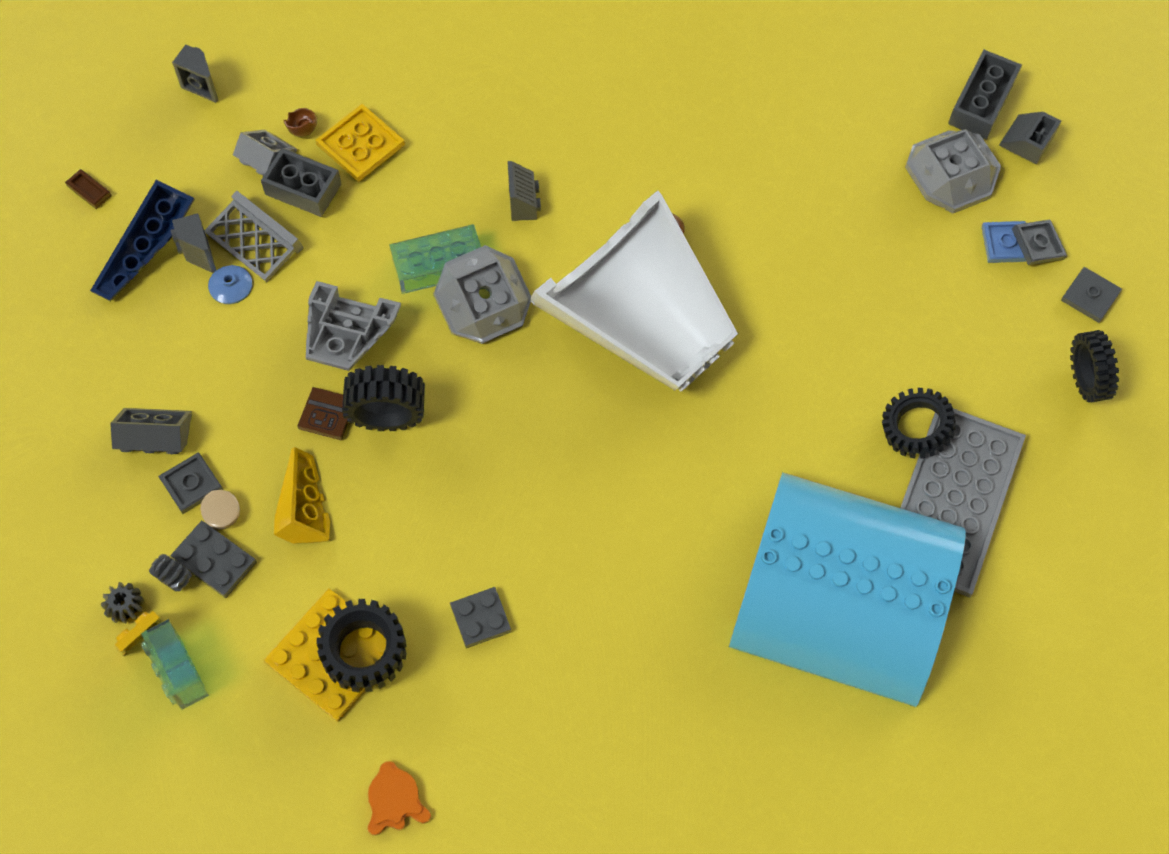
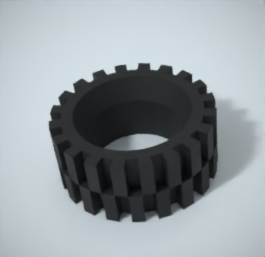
(383, 398)
(354, 618)

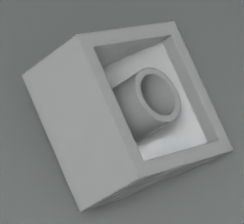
(259, 149)

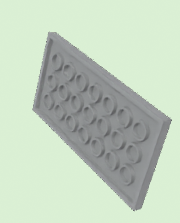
(966, 486)

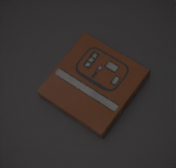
(324, 414)

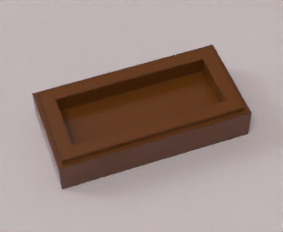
(88, 189)

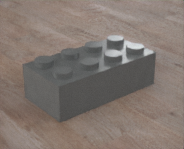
(984, 94)

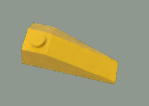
(300, 507)

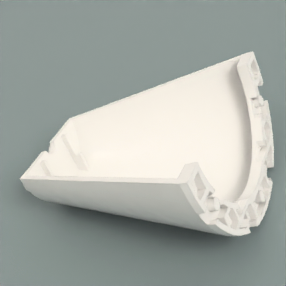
(645, 299)

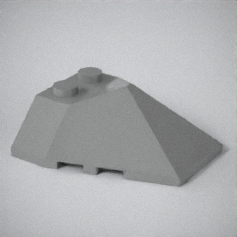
(343, 328)

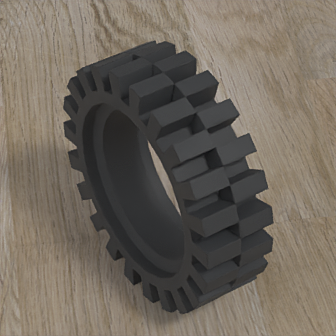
(1094, 366)
(922, 445)

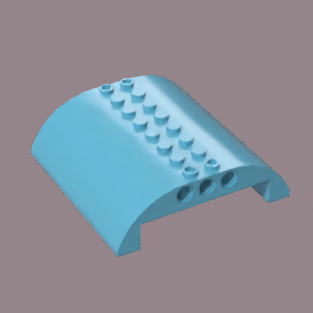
(850, 589)

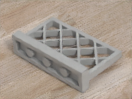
(268, 226)

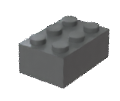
(301, 182)

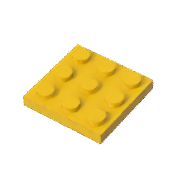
(360, 142)

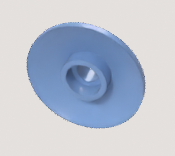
(233, 291)

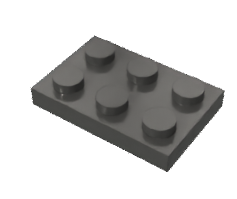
(213, 559)

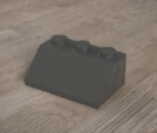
(150, 430)

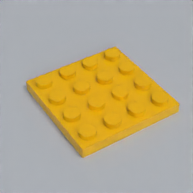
(300, 664)

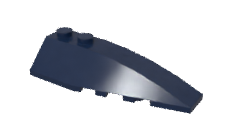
(143, 238)

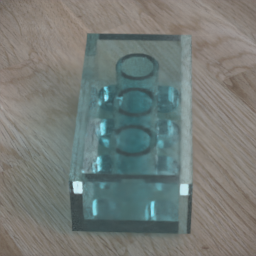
(422, 259)

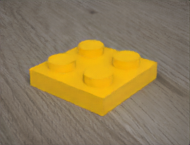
(128, 639)

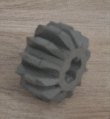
(170, 572)
(115, 609)

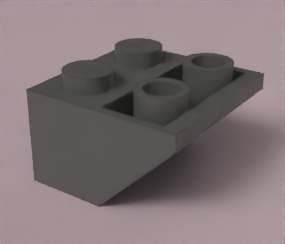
(1031, 135)

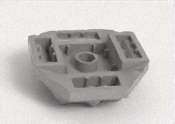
(954, 169)
(463, 307)

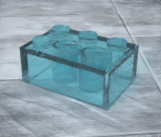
(173, 665)

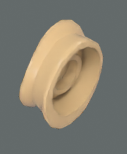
(220, 509)

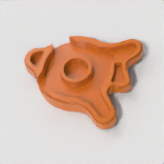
(393, 799)

